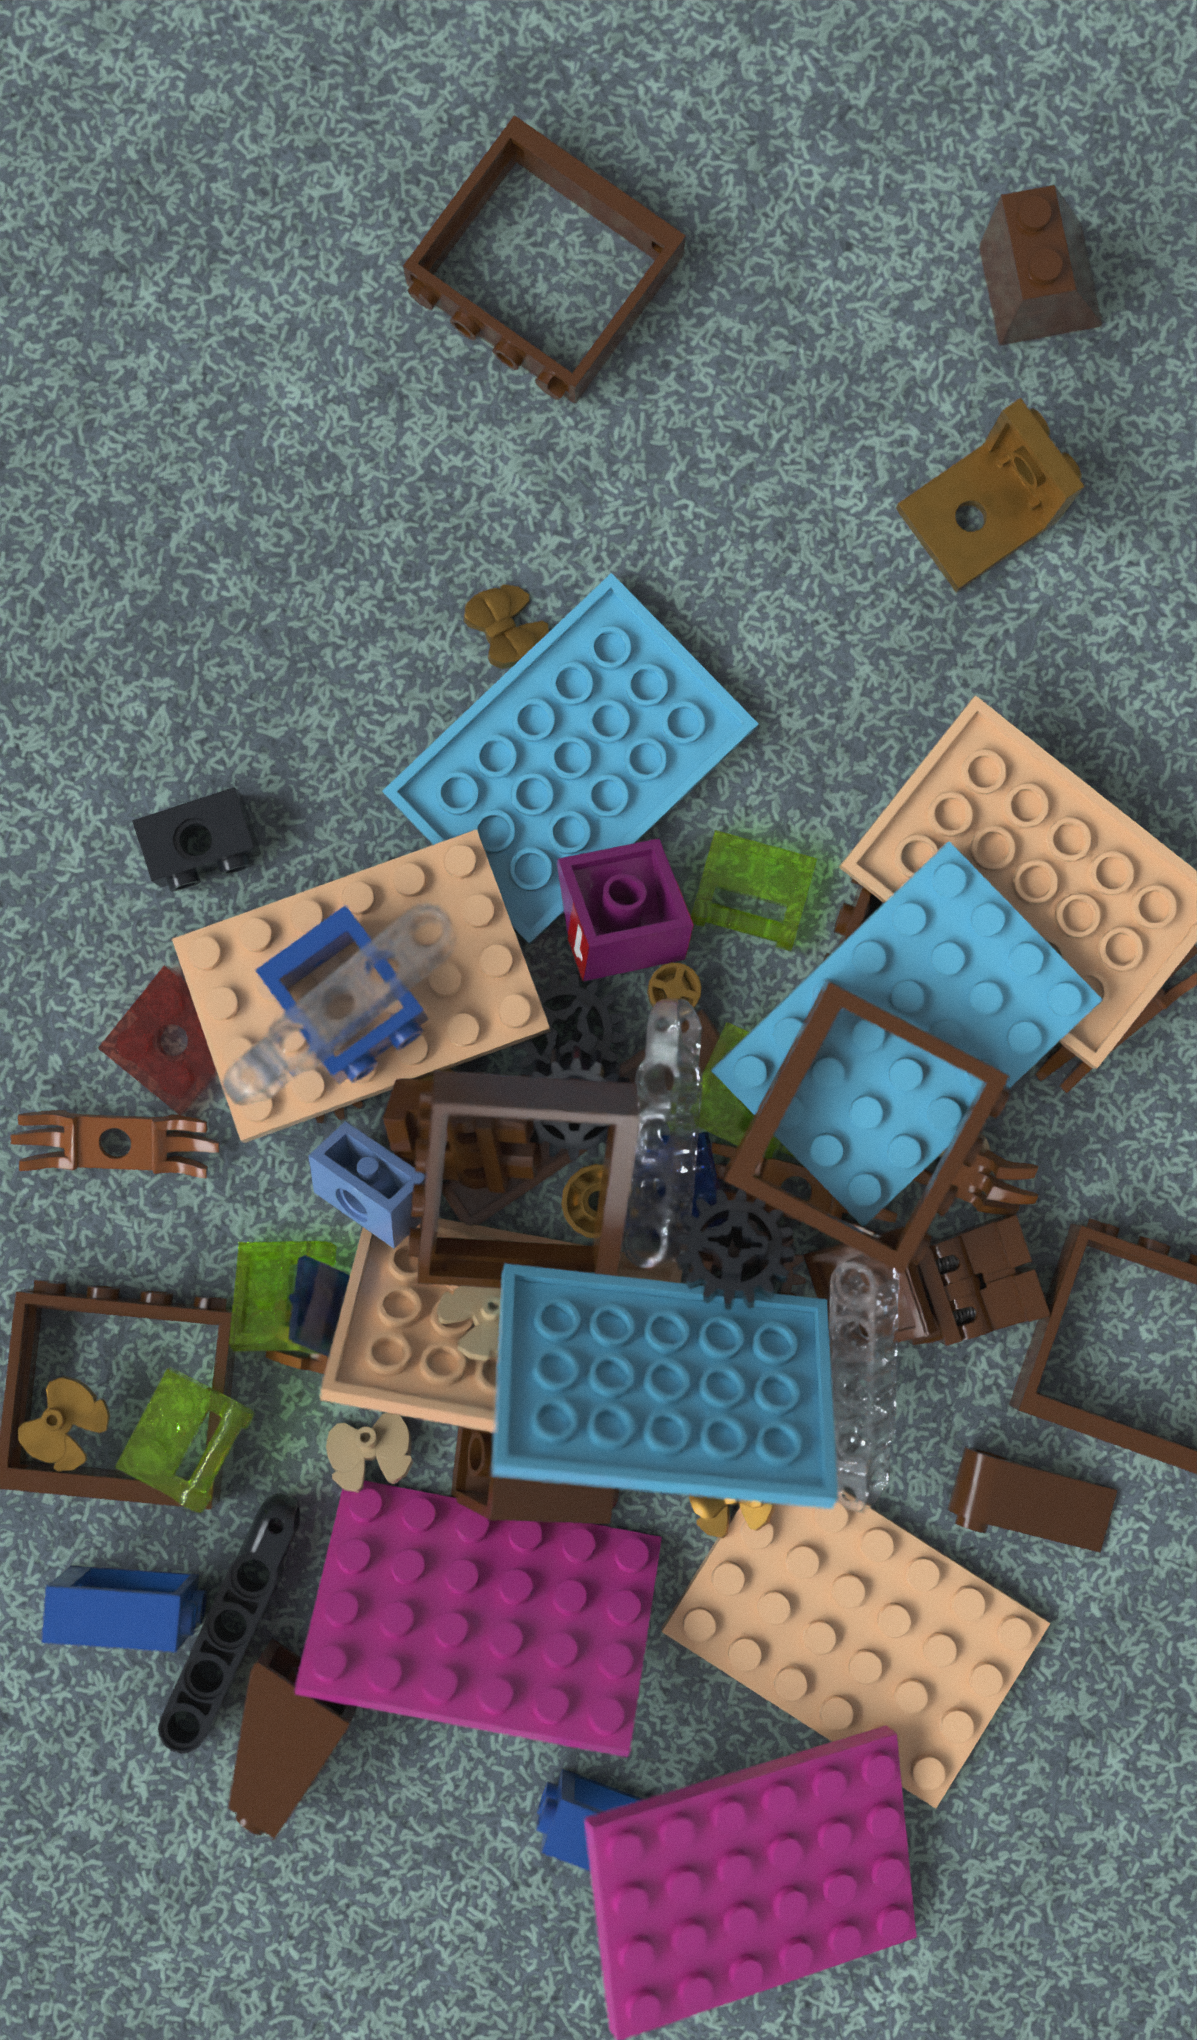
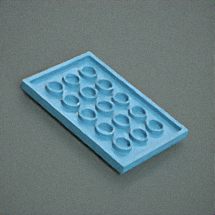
(573, 750)
(950, 963)
(662, 1389)

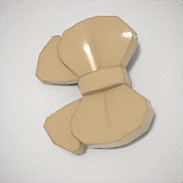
(483, 1307)
(386, 1441)

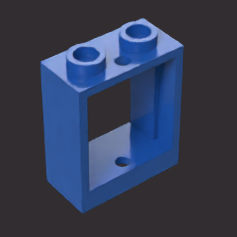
(313, 951)
(122, 1608)
(564, 1810)

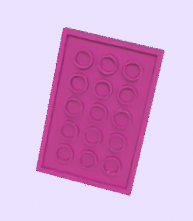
(482, 1619)
(750, 1880)

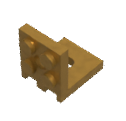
(1011, 479)

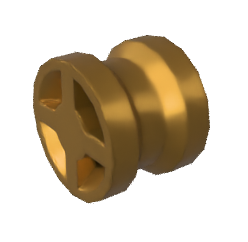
(684, 984)

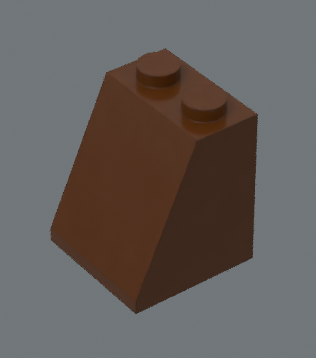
(1037, 267)
(517, 1497)
(280, 1742)

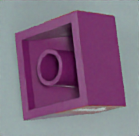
(623, 909)

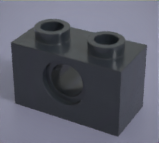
(167, 832)

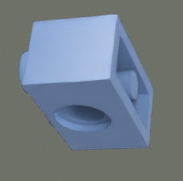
(366, 1183)

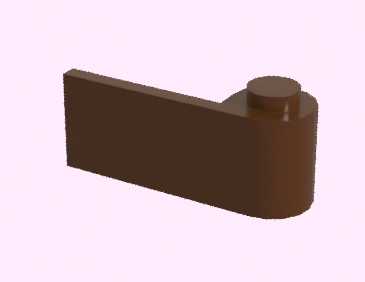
(1029, 1501)

